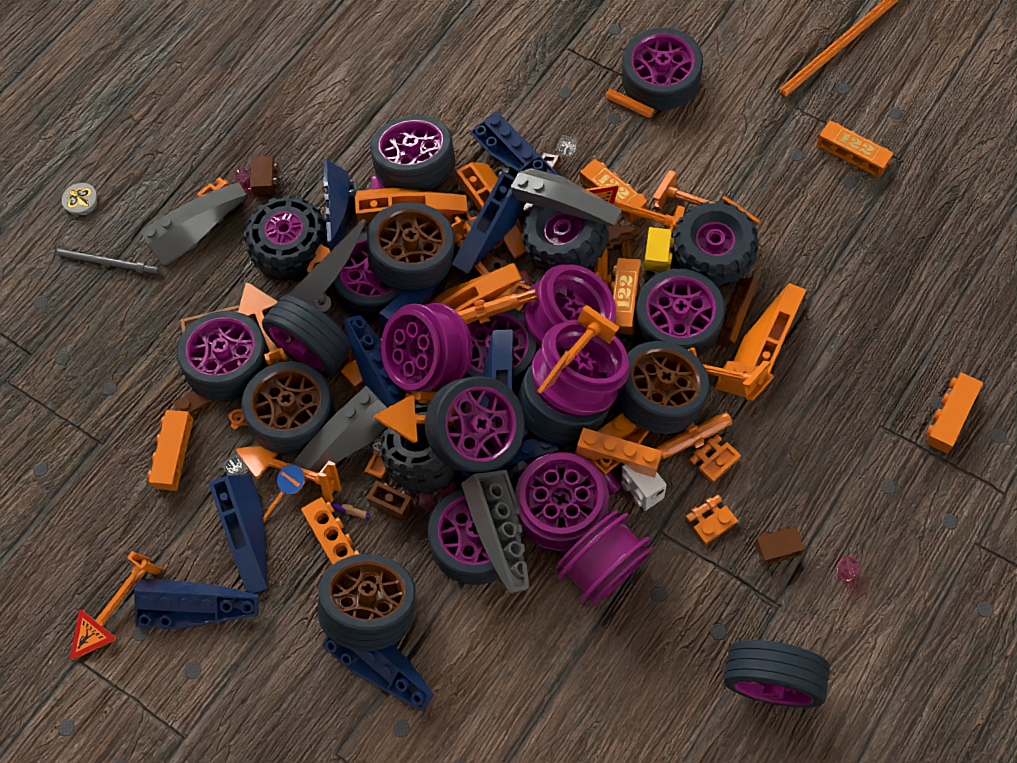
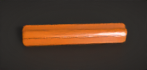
(629, 103)

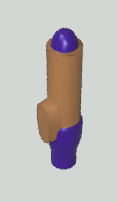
(348, 509)

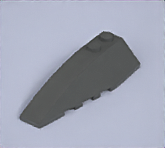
(563, 196)
(344, 433)

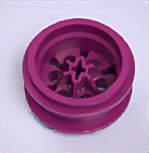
(562, 297)
(426, 347)
(590, 379)
(543, 528)
(604, 558)

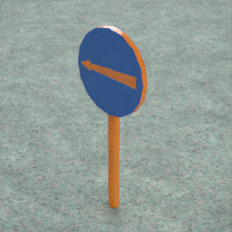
(290, 481)

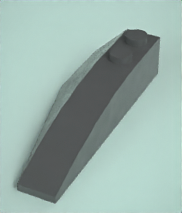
(186, 225)
(324, 273)
(497, 523)

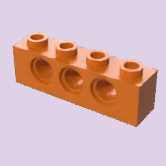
(314, 514)

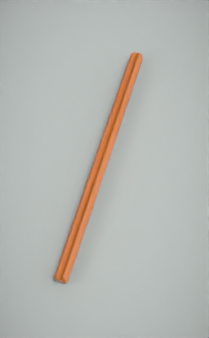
(833, 49)

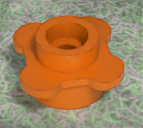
(233, 417)

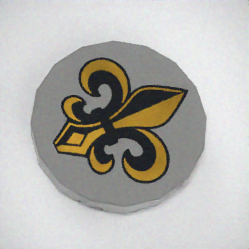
(79, 199)

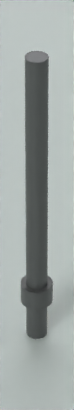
(140, 267)

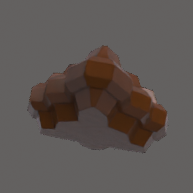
(620, 233)

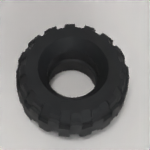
(419, 469)

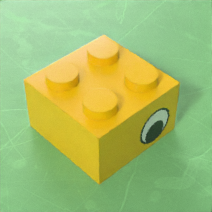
(658, 252)

